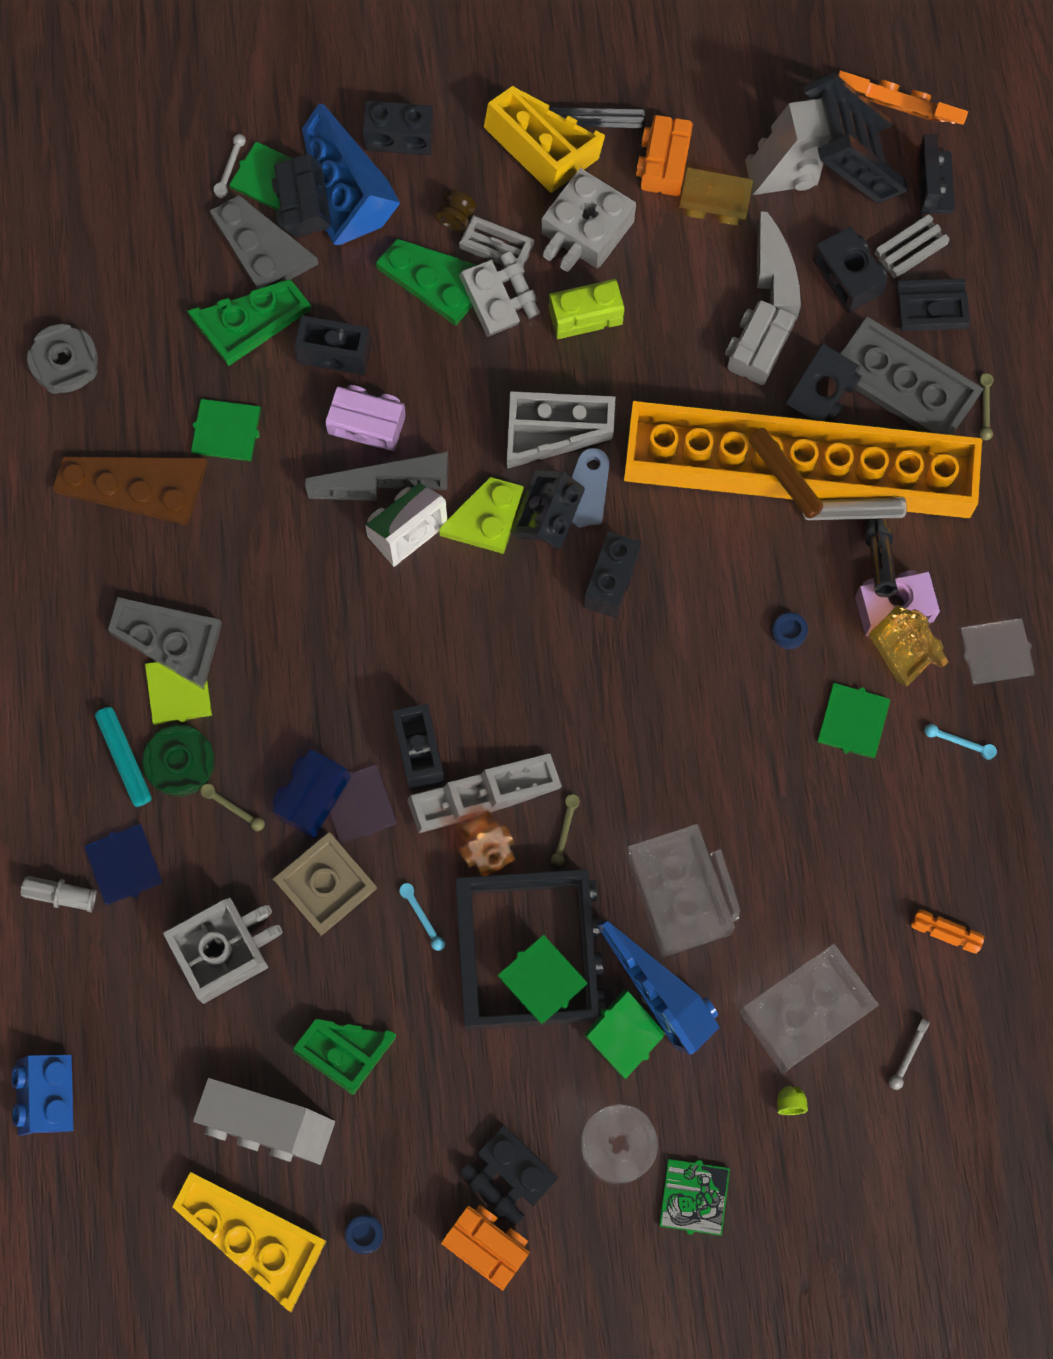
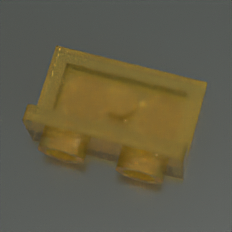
(716, 195)
(907, 644)

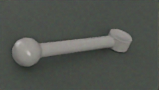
(220, 188)
(896, 1081)

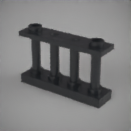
(855, 139)

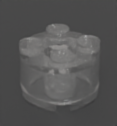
(638, 1135)

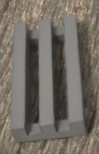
(499, 231)
(932, 231)

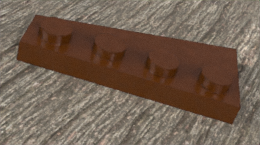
(138, 485)

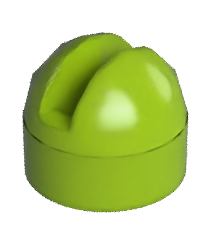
(791, 1101)

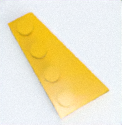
(256, 1240)

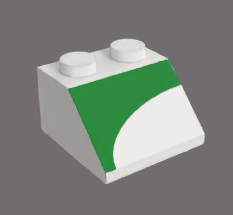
(407, 522)

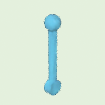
(987, 751)
(407, 892)

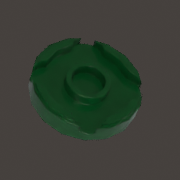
(178, 760)

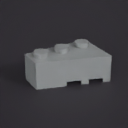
(790, 153)
(556, 424)
(264, 1122)

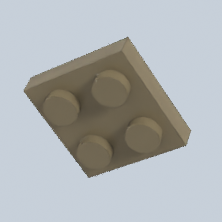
(325, 883)

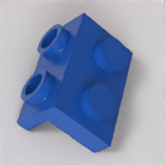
(43, 1094)

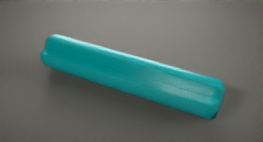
(123, 756)

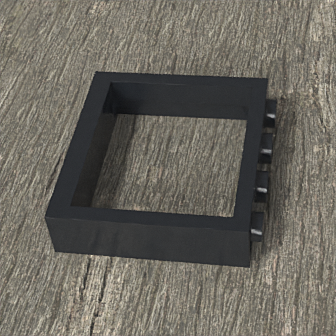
(588, 930)

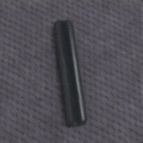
(603, 116)

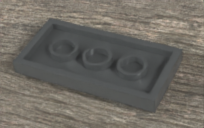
(909, 380)

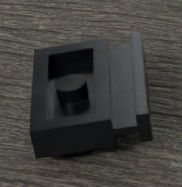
(932, 305)

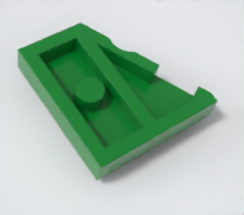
(343, 1052)

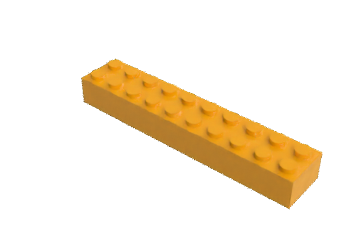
(835, 459)

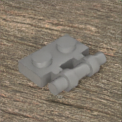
(490, 297)

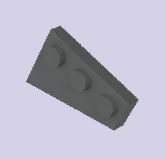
(260, 245)
(168, 636)

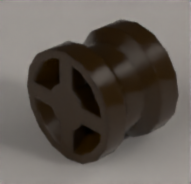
(456, 210)

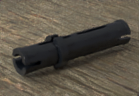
(883, 577)

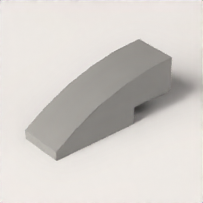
(776, 267)

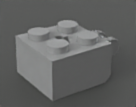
(586, 221)
(223, 926)

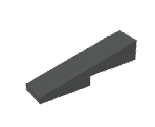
(365, 481)

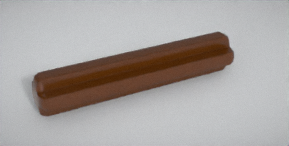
(786, 473)

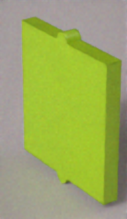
(175, 697)

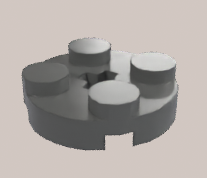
(66, 377)

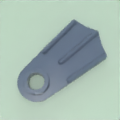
(595, 483)

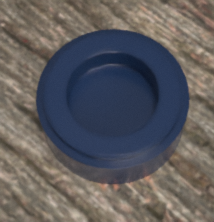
(789, 630)
(364, 1234)

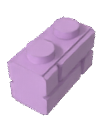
(366, 417)

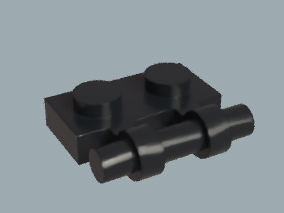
(517, 1167)

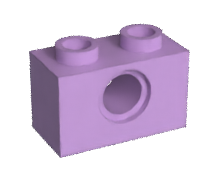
(914, 590)

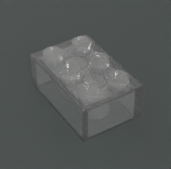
(680, 890)
(808, 1008)

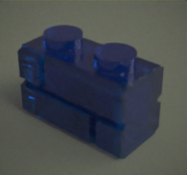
(311, 793)

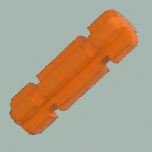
(947, 931)

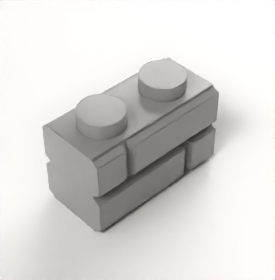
(760, 342)

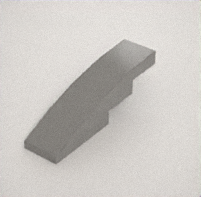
(489, 791)

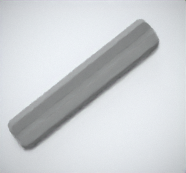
(862, 508)

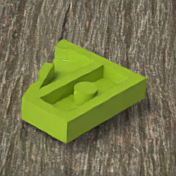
(486, 516)

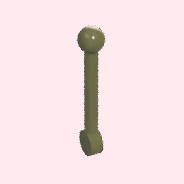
(985, 382)
(209, 792)
(572, 802)

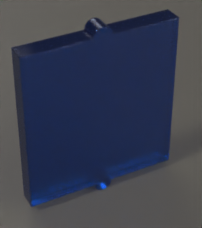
(123, 864)

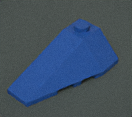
(677, 1008)

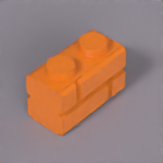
(666, 155)
(486, 1246)

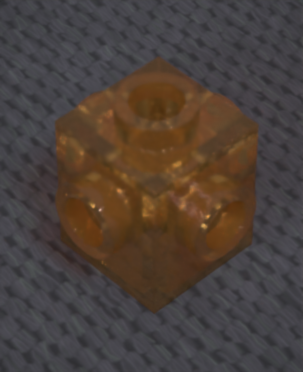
(485, 843)

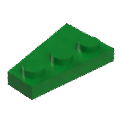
(429, 277)
(249, 321)

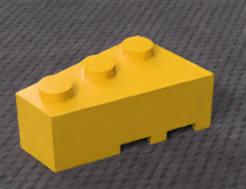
(541, 139)

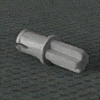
(58, 893)

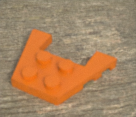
(915, 104)

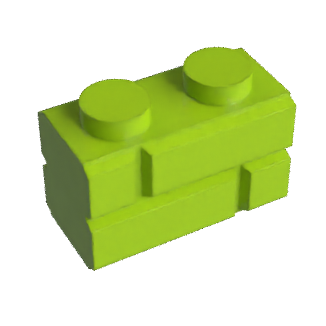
(586, 309)

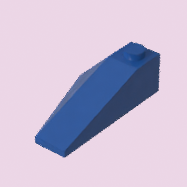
(355, 188)

